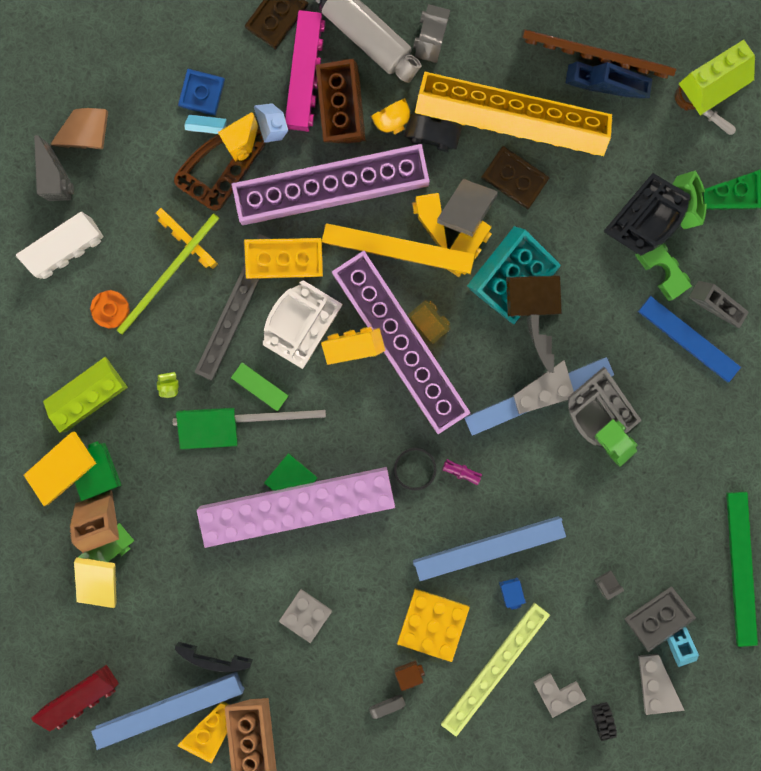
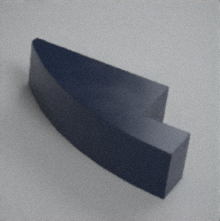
(608, 79)

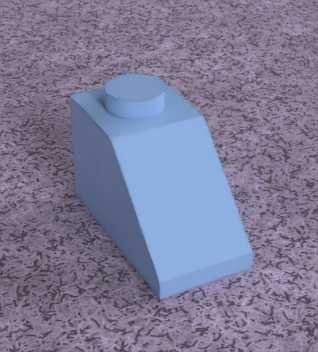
(271, 122)

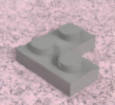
(558, 700)

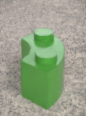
(696, 211)
(616, 442)
(111, 550)

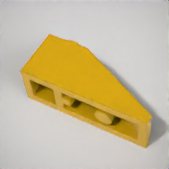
(428, 211)

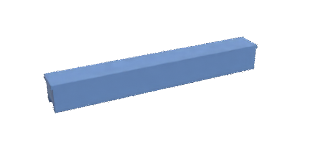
(507, 408)
(489, 548)
(167, 710)

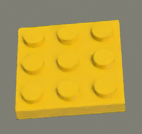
(433, 625)

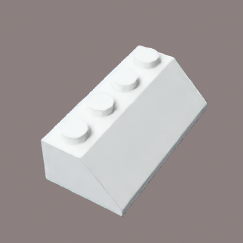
(60, 245)

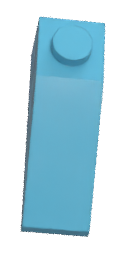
(683, 647)

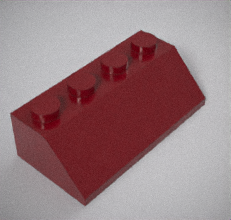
(76, 699)

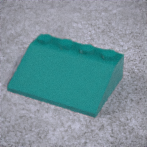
(515, 257)

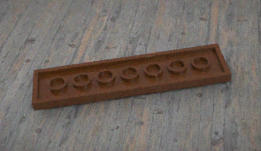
(604, 55)

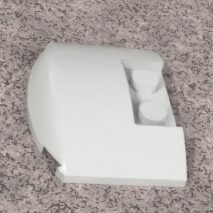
(299, 322)

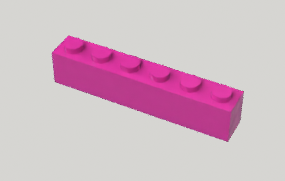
(303, 70)

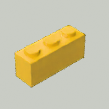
(471, 244)
(353, 345)

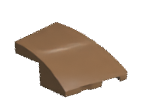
(83, 129)

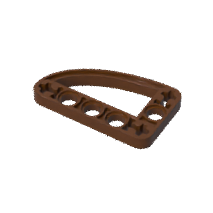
(226, 175)

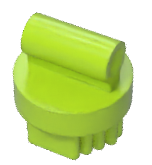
(167, 385)

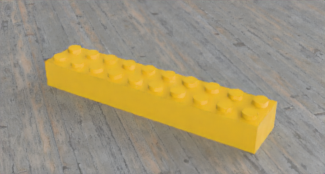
(514, 114)

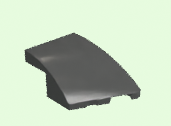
(542, 343)

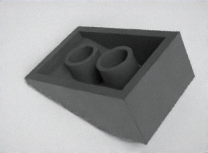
(50, 175)

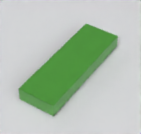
(259, 386)

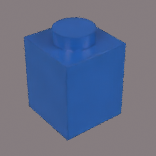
(512, 593)

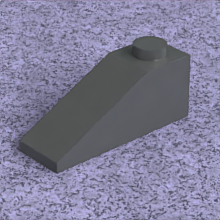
(719, 303)

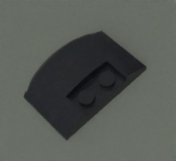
(650, 216)

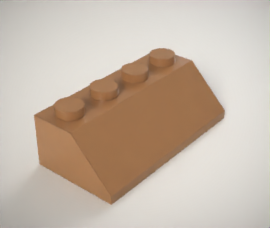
(250, 736)

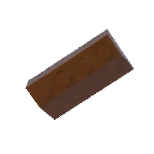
(340, 102)

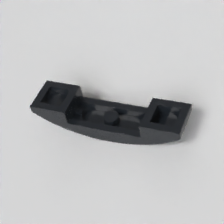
(188, 652)

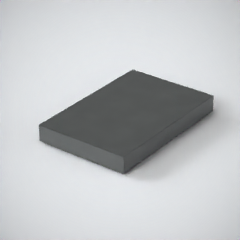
(467, 207)
(660, 618)

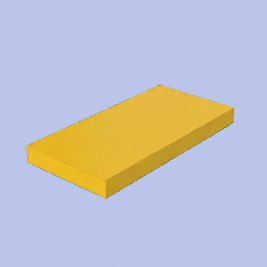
(283, 258)
(59, 469)

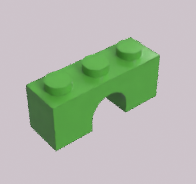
(675, 281)

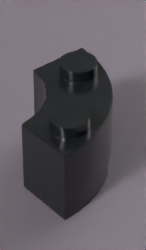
(423, 130)

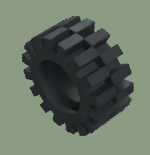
(604, 721)

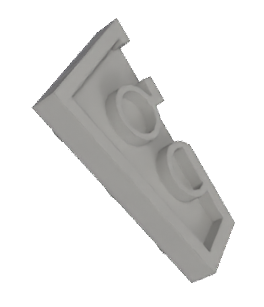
(545, 390)
(657, 687)

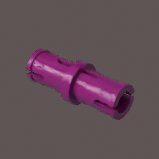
(462, 472)

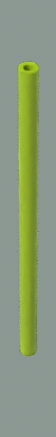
(168, 273)

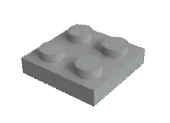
(305, 616)

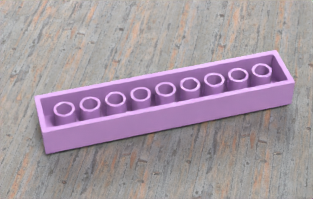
(330, 184)
(401, 342)
(295, 507)

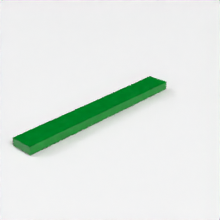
(742, 569)

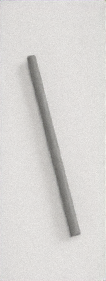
(276, 416)

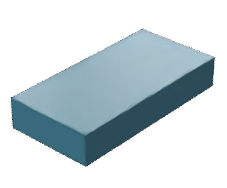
(205, 124)

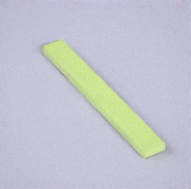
(495, 669)

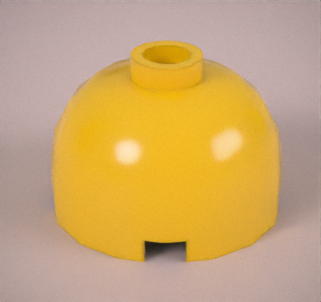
(392, 117)

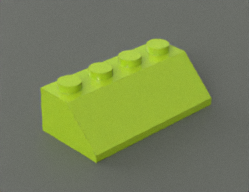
(720, 77)
(84, 395)

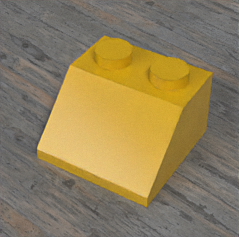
(240, 137)

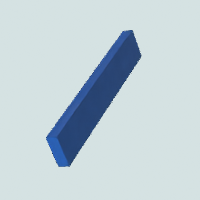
(689, 339)

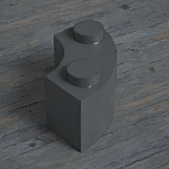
(432, 33)

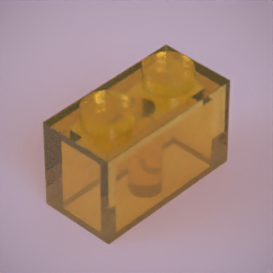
(429, 322)

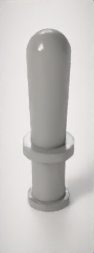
(722, 123)

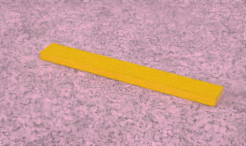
(398, 248)

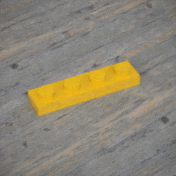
(179, 233)

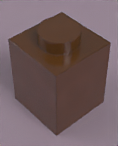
(409, 675)

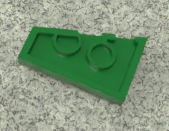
(737, 193)

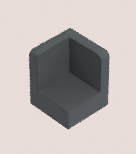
(608, 585)

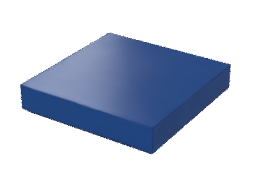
(201, 92)

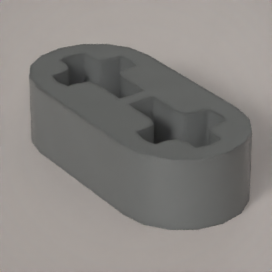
(387, 706)

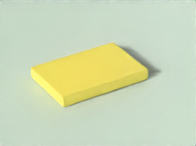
(95, 582)

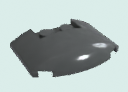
(597, 404)

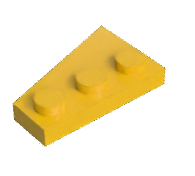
(207, 735)

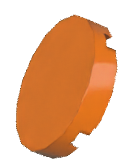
(109, 303)

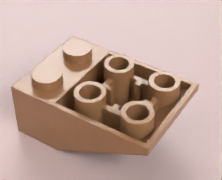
(94, 522)

